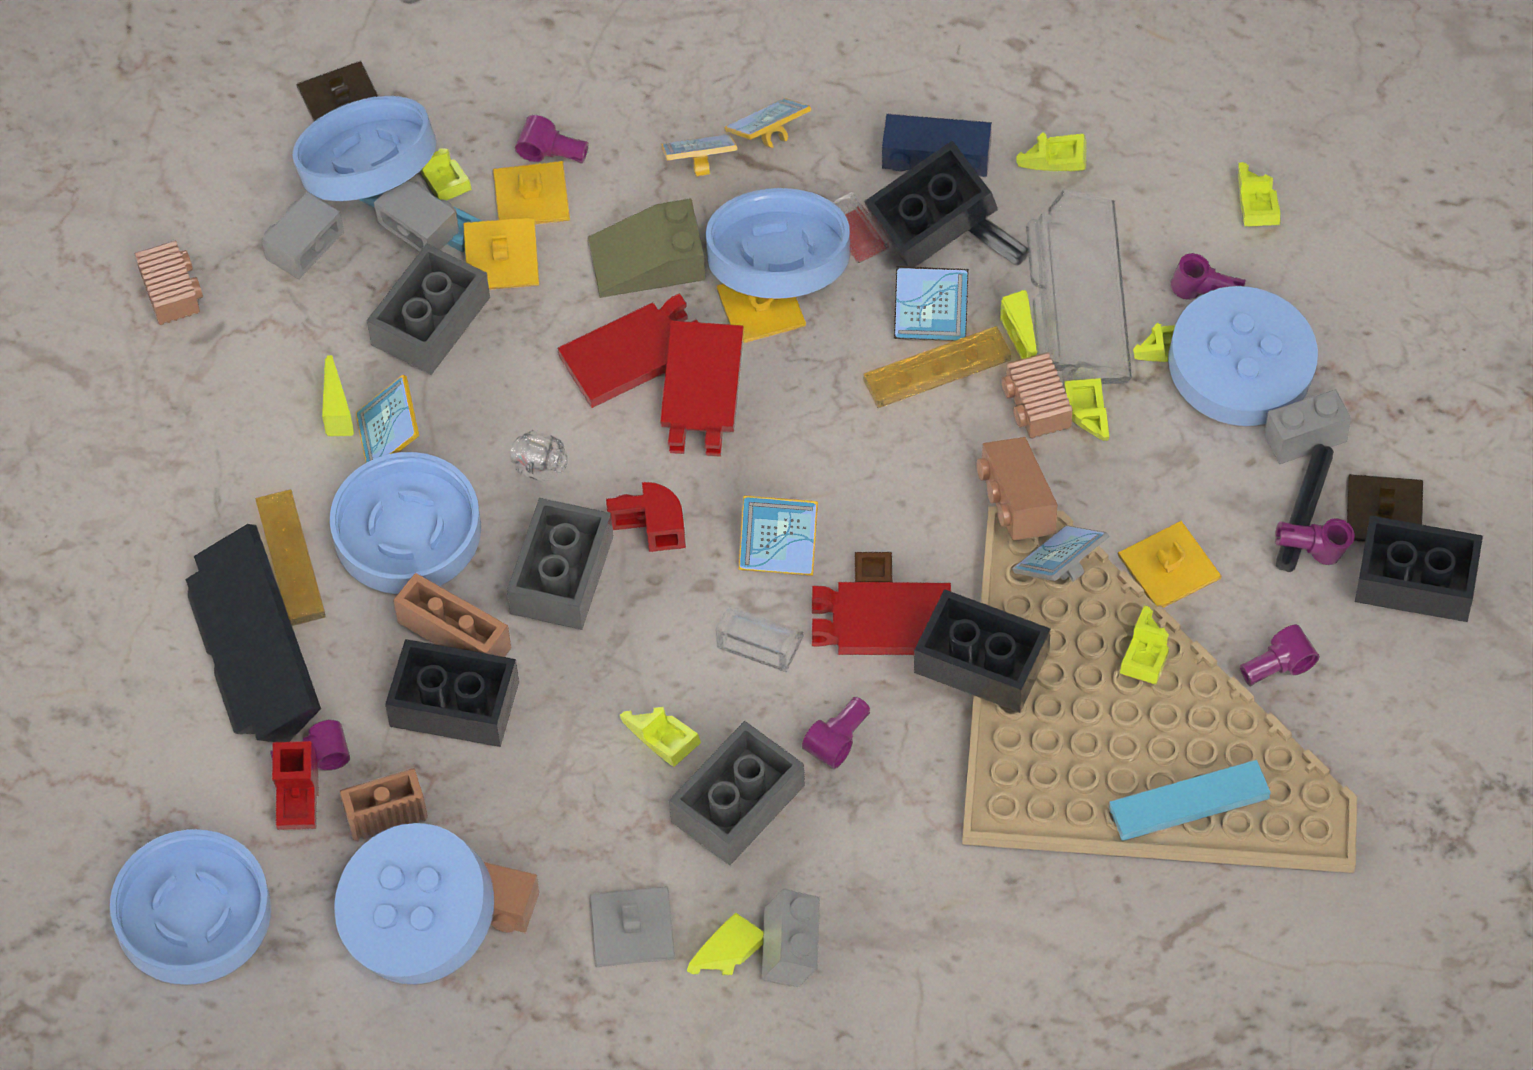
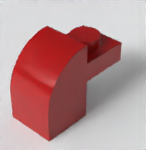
(656, 510)
(296, 784)

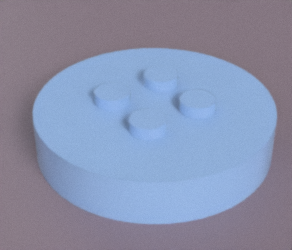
(364, 148)
(778, 243)
(1242, 354)
(405, 519)
(414, 903)
(190, 906)

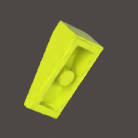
(1017, 320)
(335, 410)

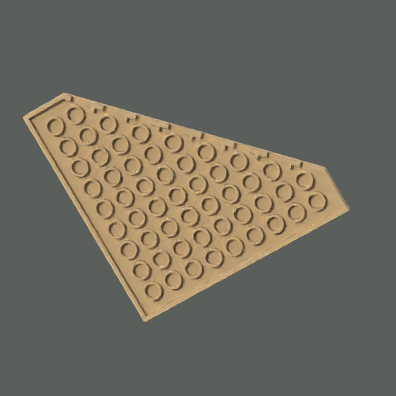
(1105, 736)

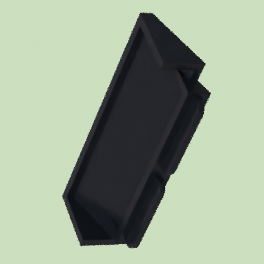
(251, 639)

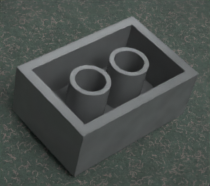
(428, 309)
(560, 563)
(737, 792)

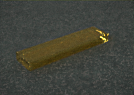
(937, 367)
(290, 557)

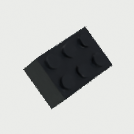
(931, 205)
(1419, 568)
(982, 650)
(452, 692)

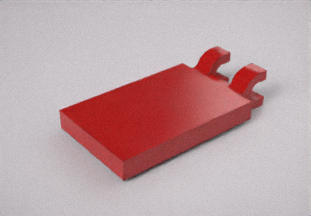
(623, 351)
(701, 382)
(874, 616)

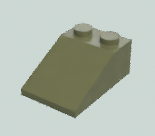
(649, 250)

